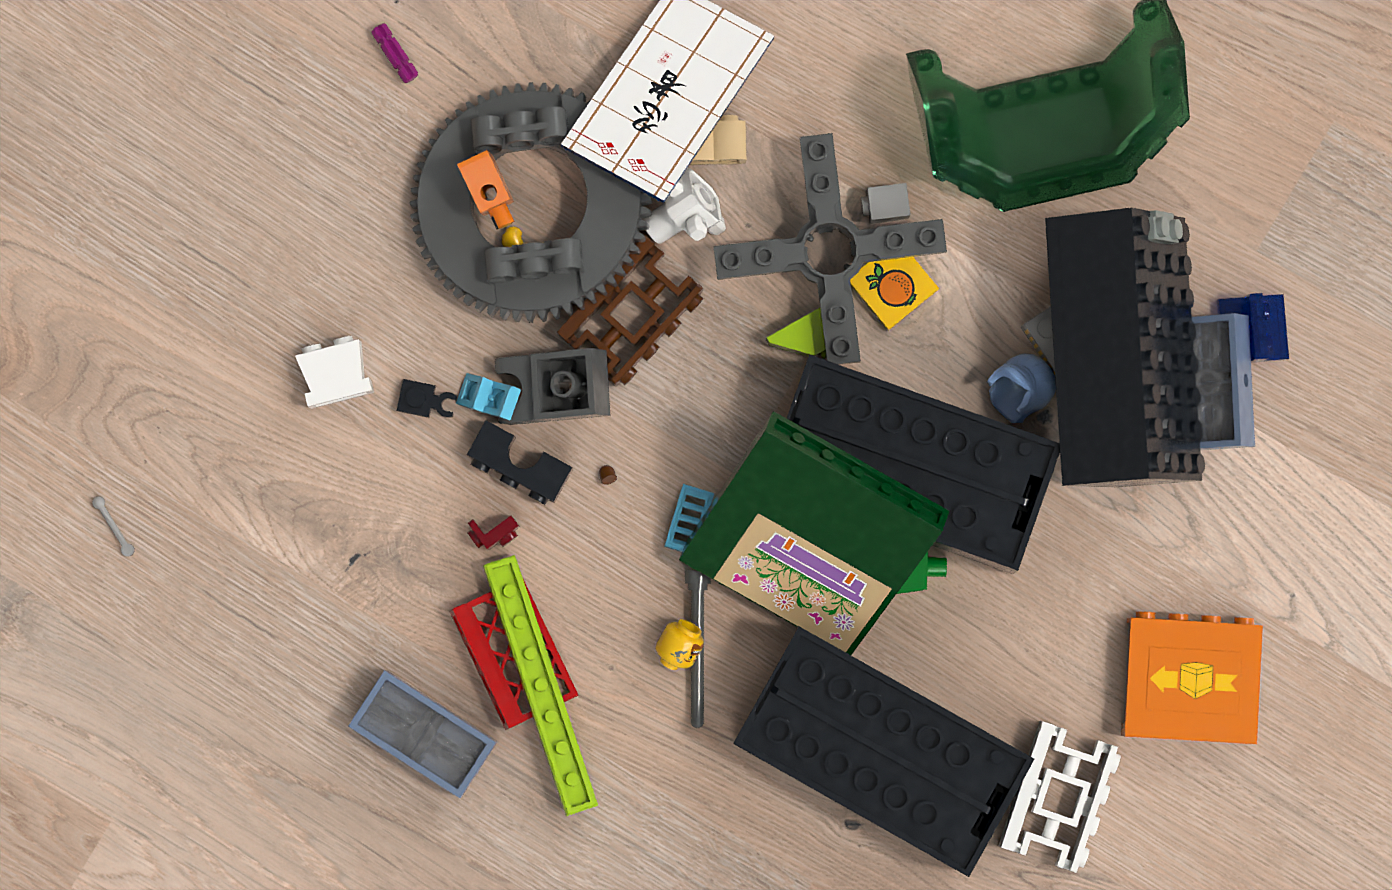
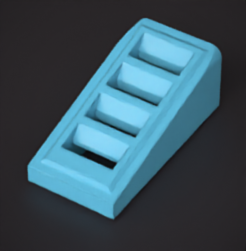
(678, 545)

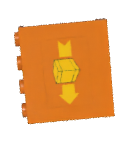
(1193, 679)

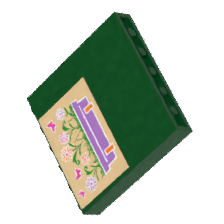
(813, 534)

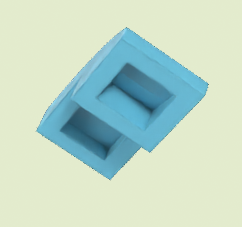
(488, 396)

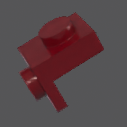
(502, 533)

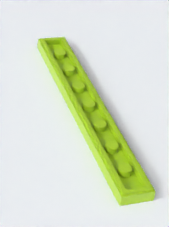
(540, 685)

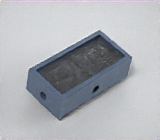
(1224, 381)
(423, 733)

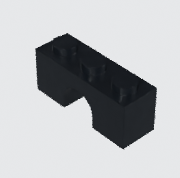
(543, 479)

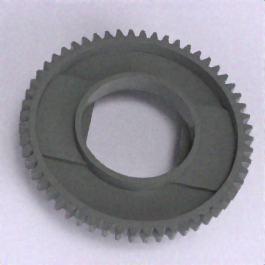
(529, 275)

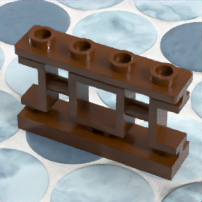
(651, 330)

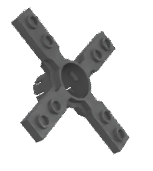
(825, 216)

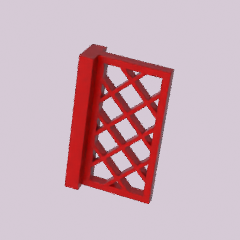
(488, 666)

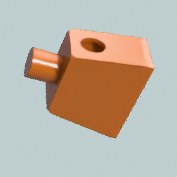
(481, 175)

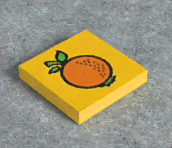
(893, 288)

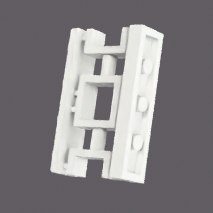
(1034, 788)

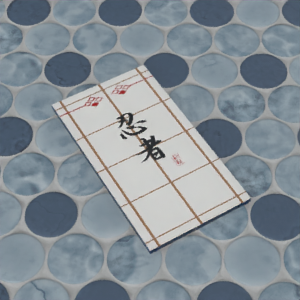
(667, 94)

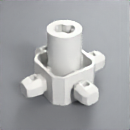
(689, 208)

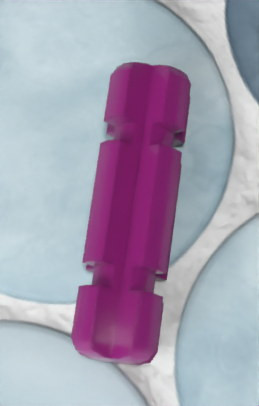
(394, 53)

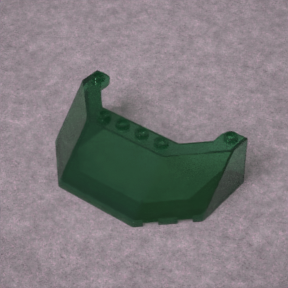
(1059, 128)

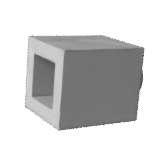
(886, 203)

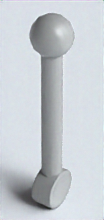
(126, 549)

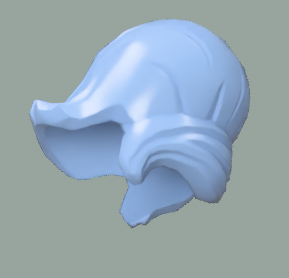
(1022, 387)

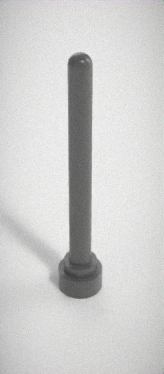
(697, 584)

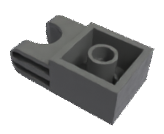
(547, 381)

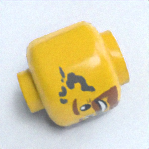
(679, 644)

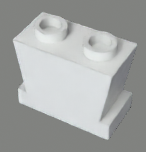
(334, 372)

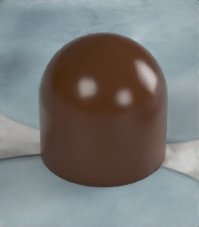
(607, 475)

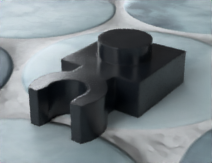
(419, 399)

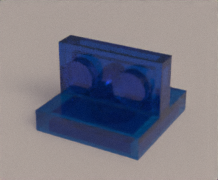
(1266, 324)

